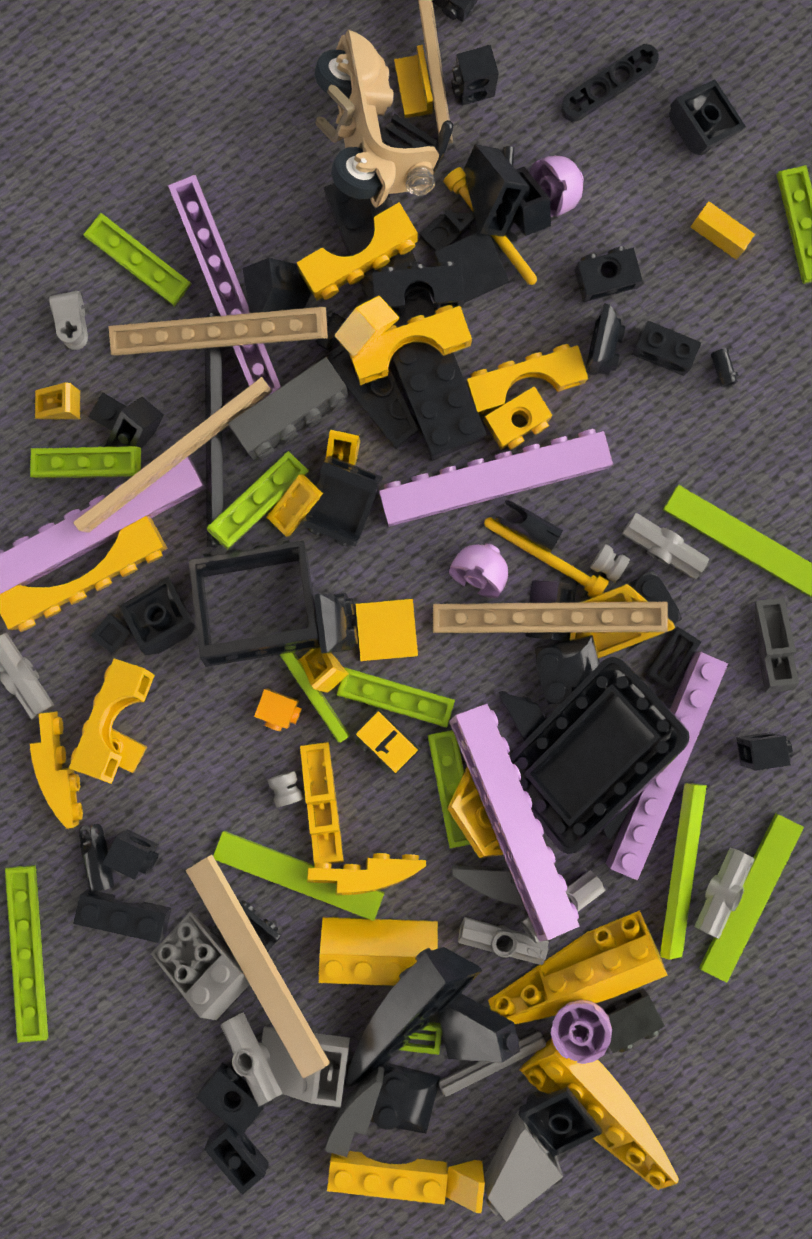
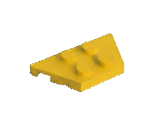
(614, 641)
(472, 818)

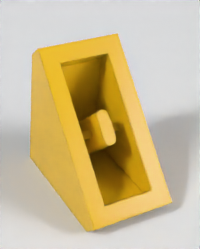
(365, 325)
(57, 402)
(343, 446)
(322, 670)
(466, 1185)

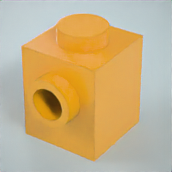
(277, 710)

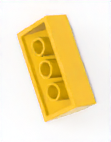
(372, 950)

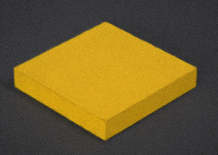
(386, 630)

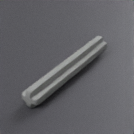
(482, 1069)

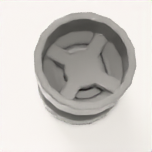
(610, 563)
(285, 789)

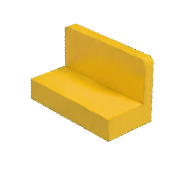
(414, 84)
(722, 230)

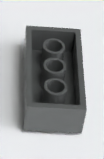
(290, 409)

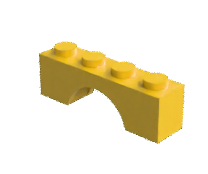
(328, 272)
(444, 331)
(561, 369)
(122, 687)
(412, 1181)

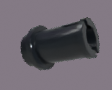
(333, 325)
(724, 368)

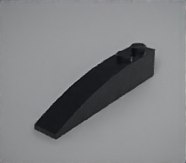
(421, 991)

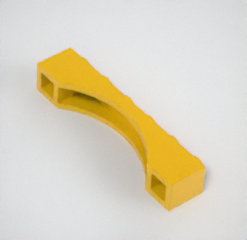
(133, 546)

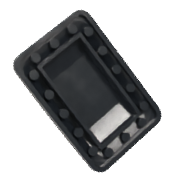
(597, 754)

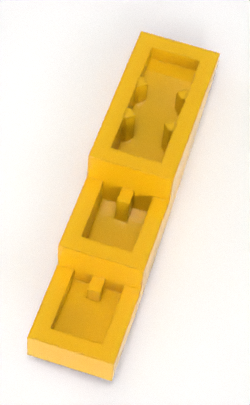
(321, 803)

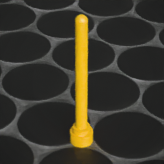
(456, 182)
(593, 584)

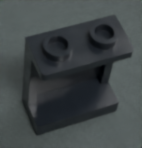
(344, 503)

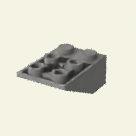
(201, 967)
(321, 1087)

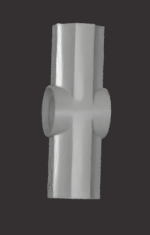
(666, 546)
(21, 679)
(579, 893)
(724, 893)
(484, 936)
(251, 1059)

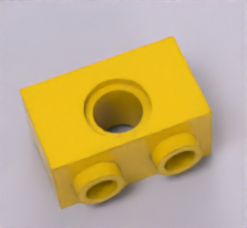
(528, 405)

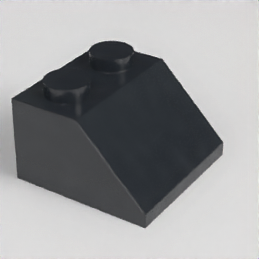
(275, 286)

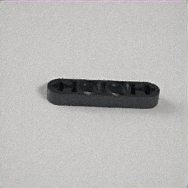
(609, 83)

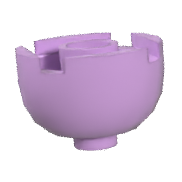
(560, 181)
(482, 568)
(581, 1031)

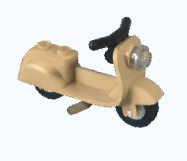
(367, 167)

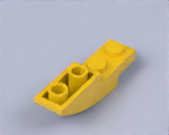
(56, 783)
(379, 873)

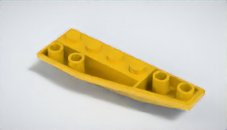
(589, 969)
(622, 1125)

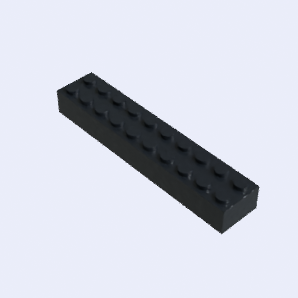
(428, 378)

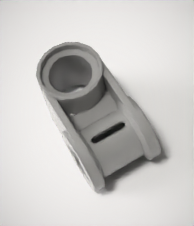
(69, 316)

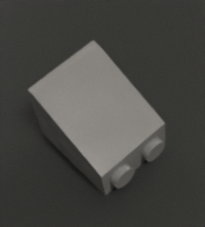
(519, 1171)

